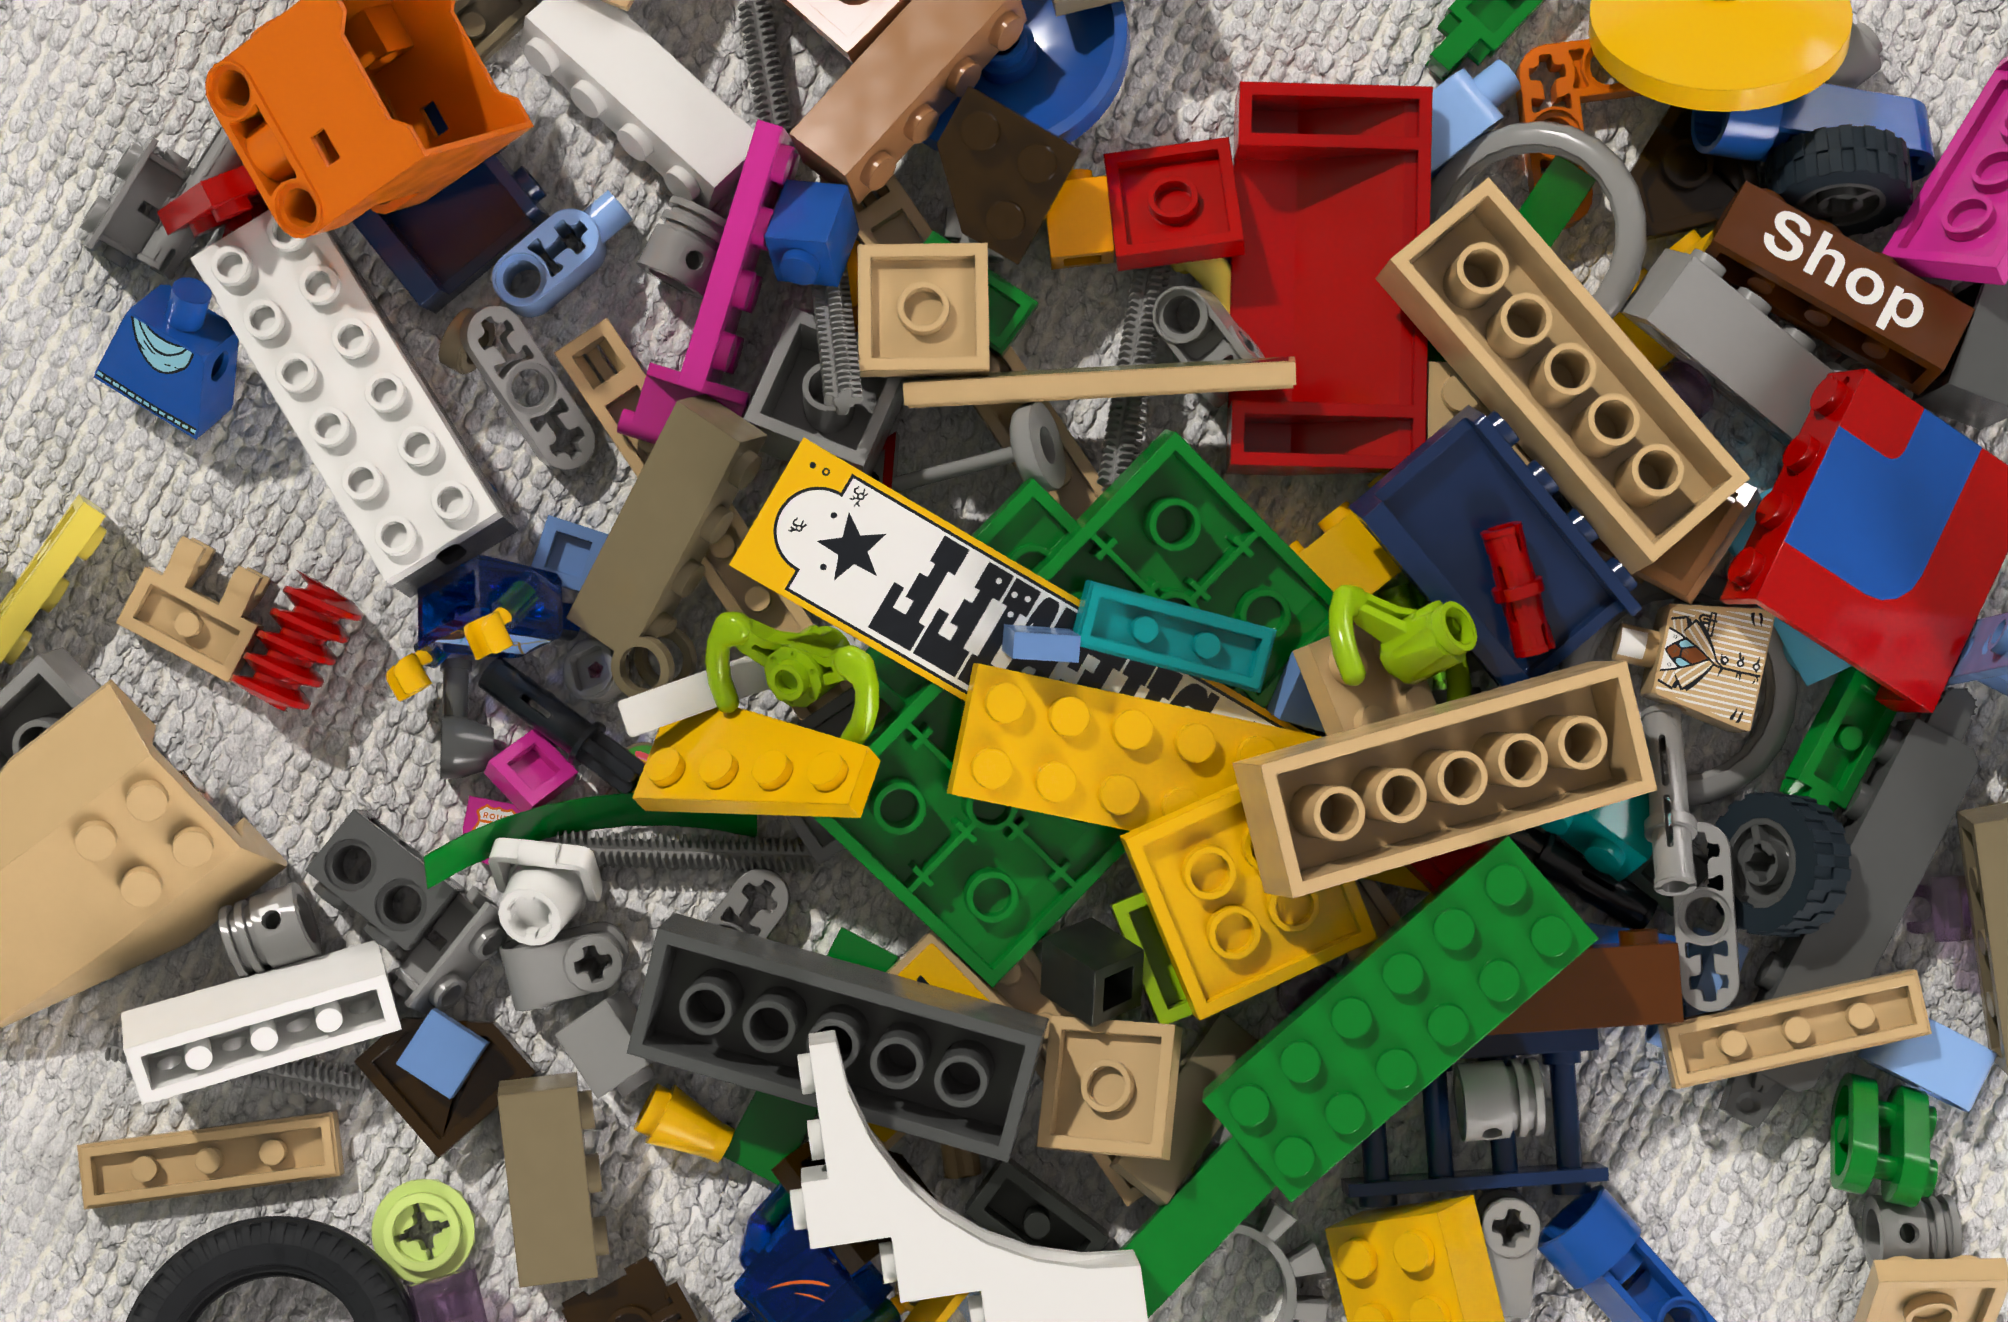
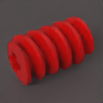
(298, 645)

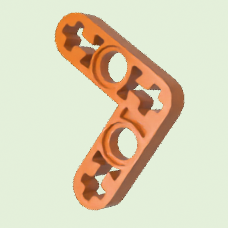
(1573, 87)

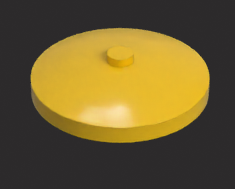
(1721, 50)

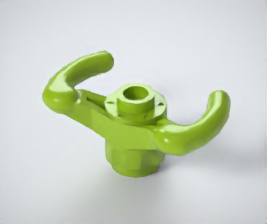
(1411, 640)
(796, 666)

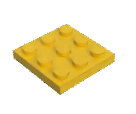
(1214, 913)

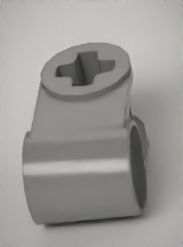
(1211, 340)
(558, 969)
(1511, 1253)

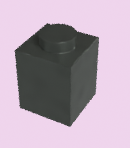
(1092, 971)

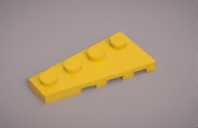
(755, 768)

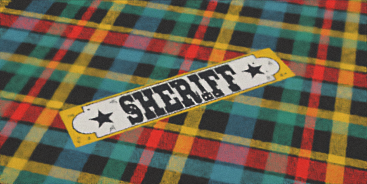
(931, 589)

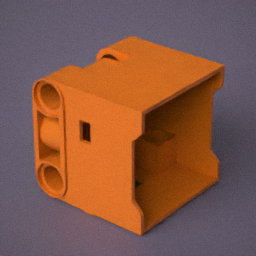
(336, 103)

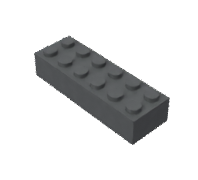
(909, 1049)

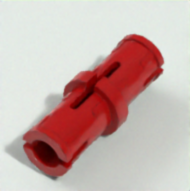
(1518, 589)

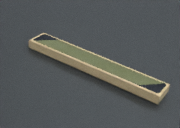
(1101, 382)

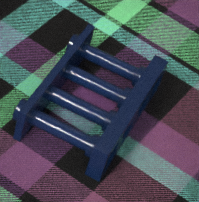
(1566, 1177)

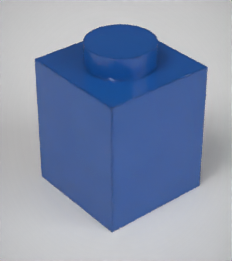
(812, 233)

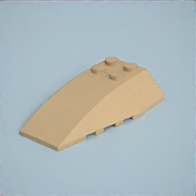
(108, 856)

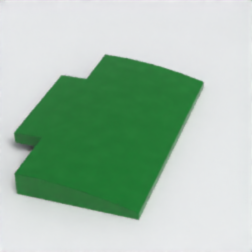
(1005, 874)

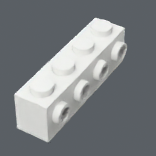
(640, 95)
(259, 1022)

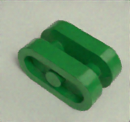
(1906, 1134)

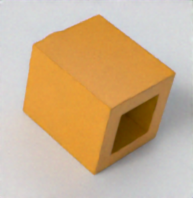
(1080, 223)

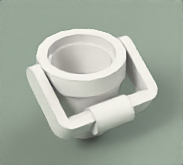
(543, 886)

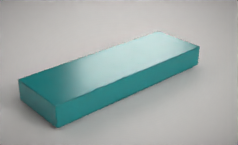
(1173, 636)

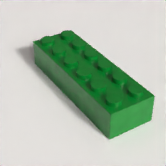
(1397, 1016)

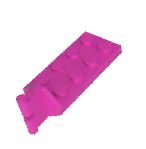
(1962, 210)
(729, 291)

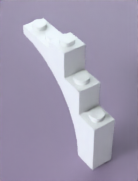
(932, 1248)

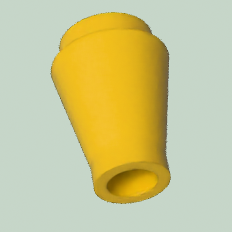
(682, 1124)

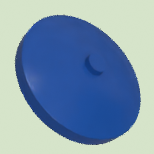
(1058, 69)

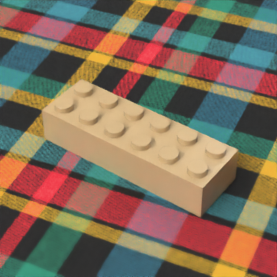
(1561, 376)
(1444, 777)

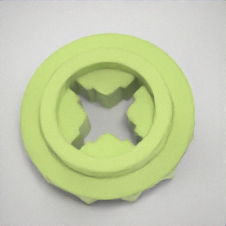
(397, 1214)

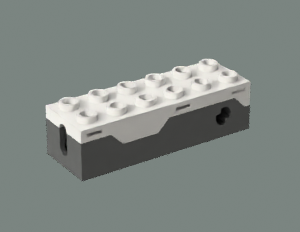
(354, 398)

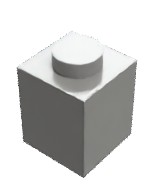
(599, 1047)

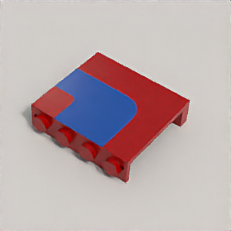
(1878, 537)

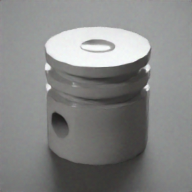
(684, 246)
(269, 930)
(1498, 1099)
(1919, 1232)

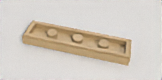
(1794, 1028)
(210, 1159)

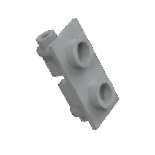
(143, 178)
(439, 976)

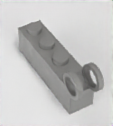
(1732, 340)

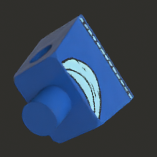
(174, 357)

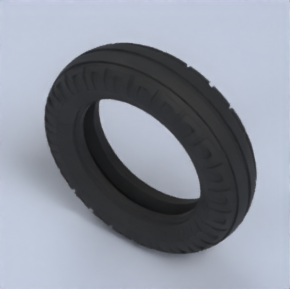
(273, 1249)

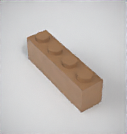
(902, 88)

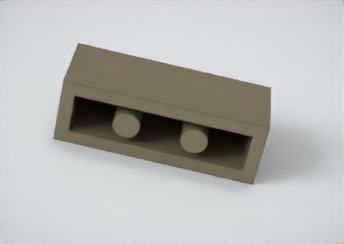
(551, 1178)

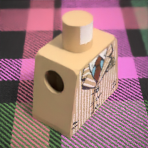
(1701, 660)

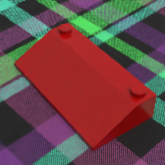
(1325, 199)

